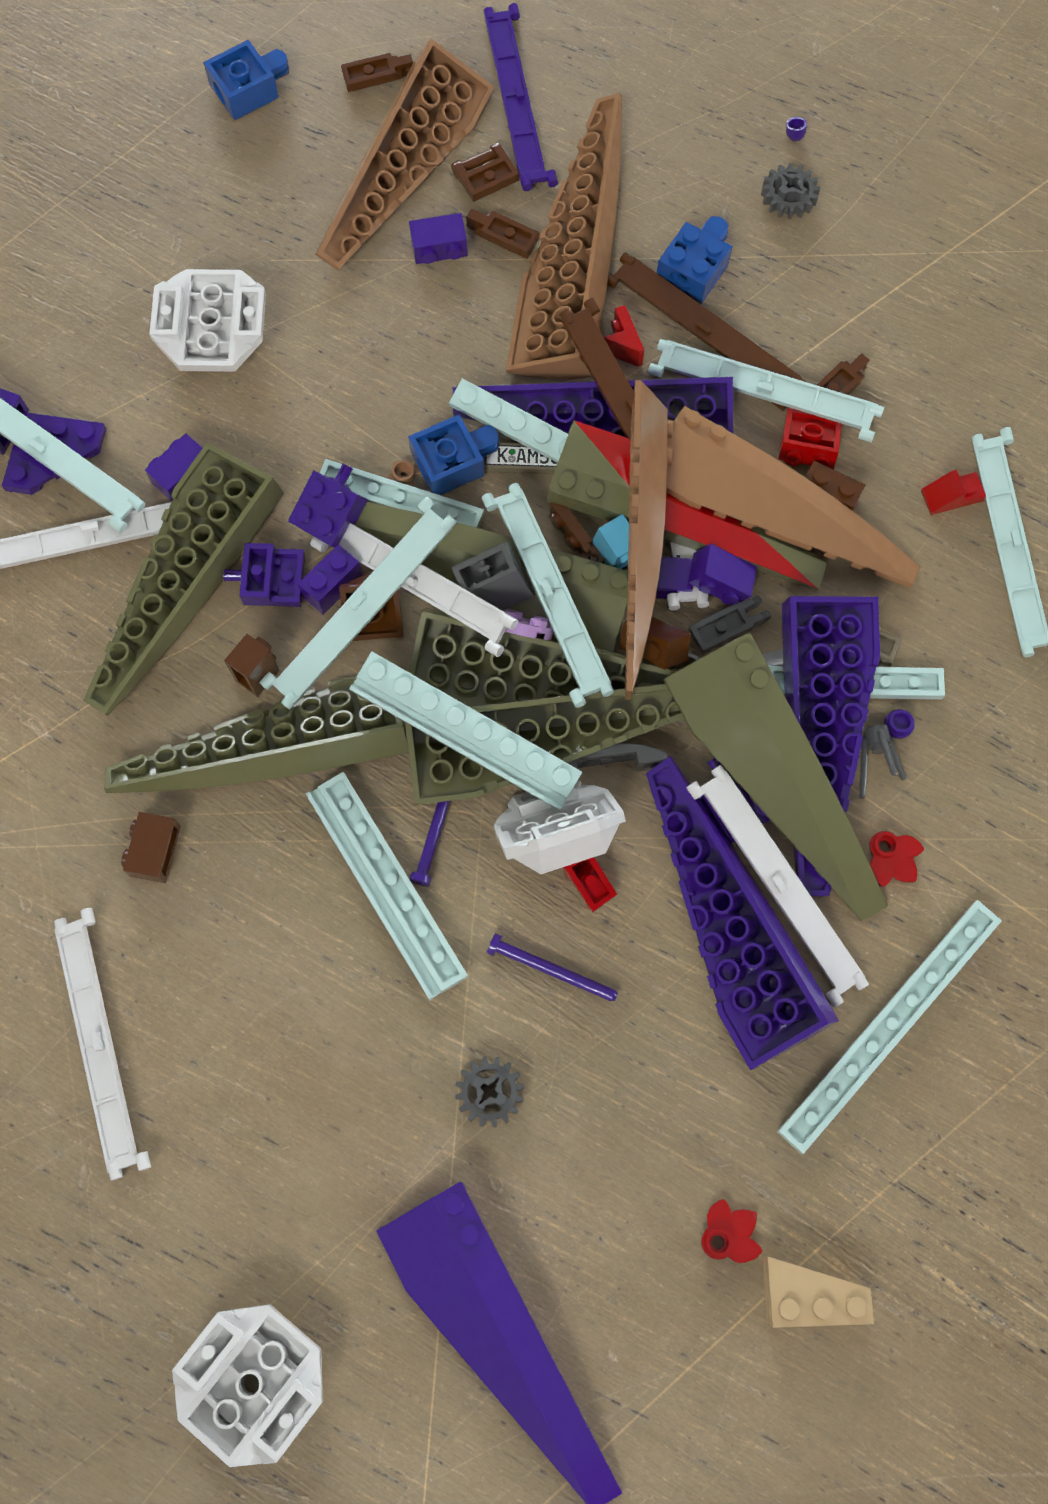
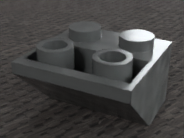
(494, 577)

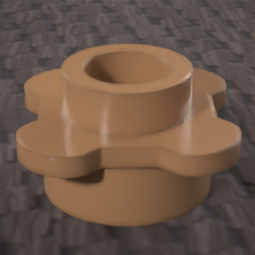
(404, 466)

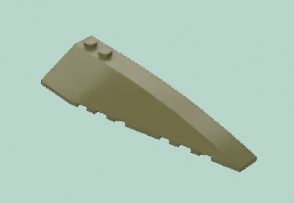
(753, 733)

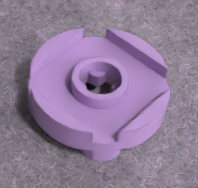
(531, 626)

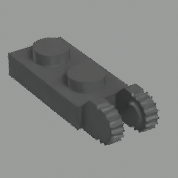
(727, 624)

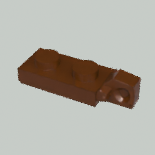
(375, 71)
(503, 232)
(846, 376)
(576, 536)

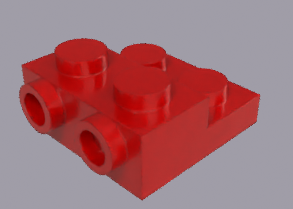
(809, 439)

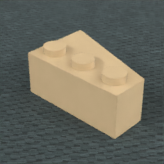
(811, 1298)

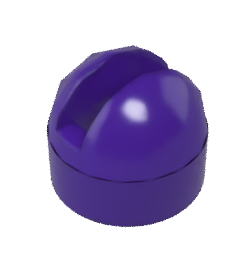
(796, 128)

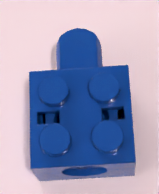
(245, 78)
(697, 258)
(451, 454)

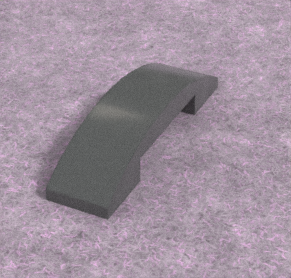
(644, 756)

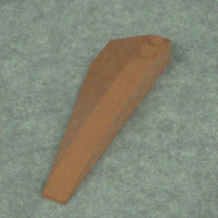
(422, 126)
(746, 483)
(646, 520)

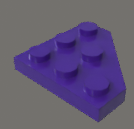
(27, 474)

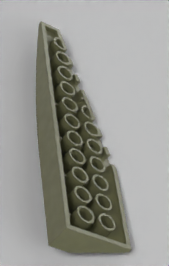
(595, 588)
(528, 669)

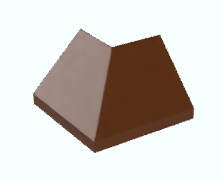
(385, 623)

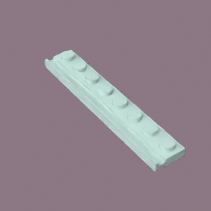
(465, 731)
(387, 886)

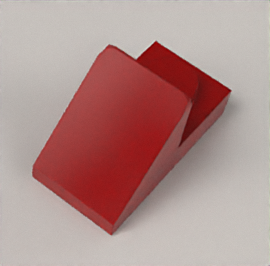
(625, 341)
(953, 492)
(590, 883)

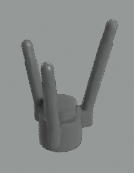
(879, 742)

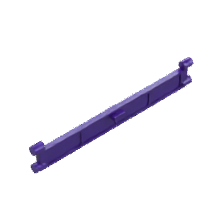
(516, 98)

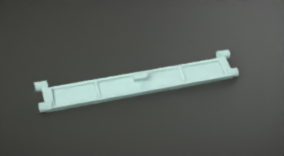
(769, 386)
(69, 465)
(1011, 541)
(552, 594)
(361, 605)

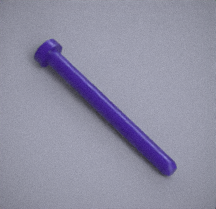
(421, 876)
(550, 968)

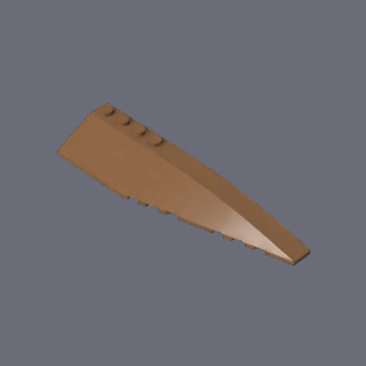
(572, 253)

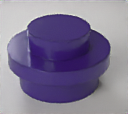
(899, 723)

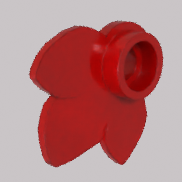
(897, 861)
(735, 1232)

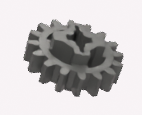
(790, 191)
(501, 1100)

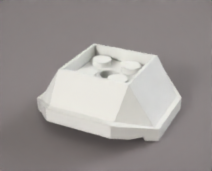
(194, 300)
(554, 838)
(211, 1391)

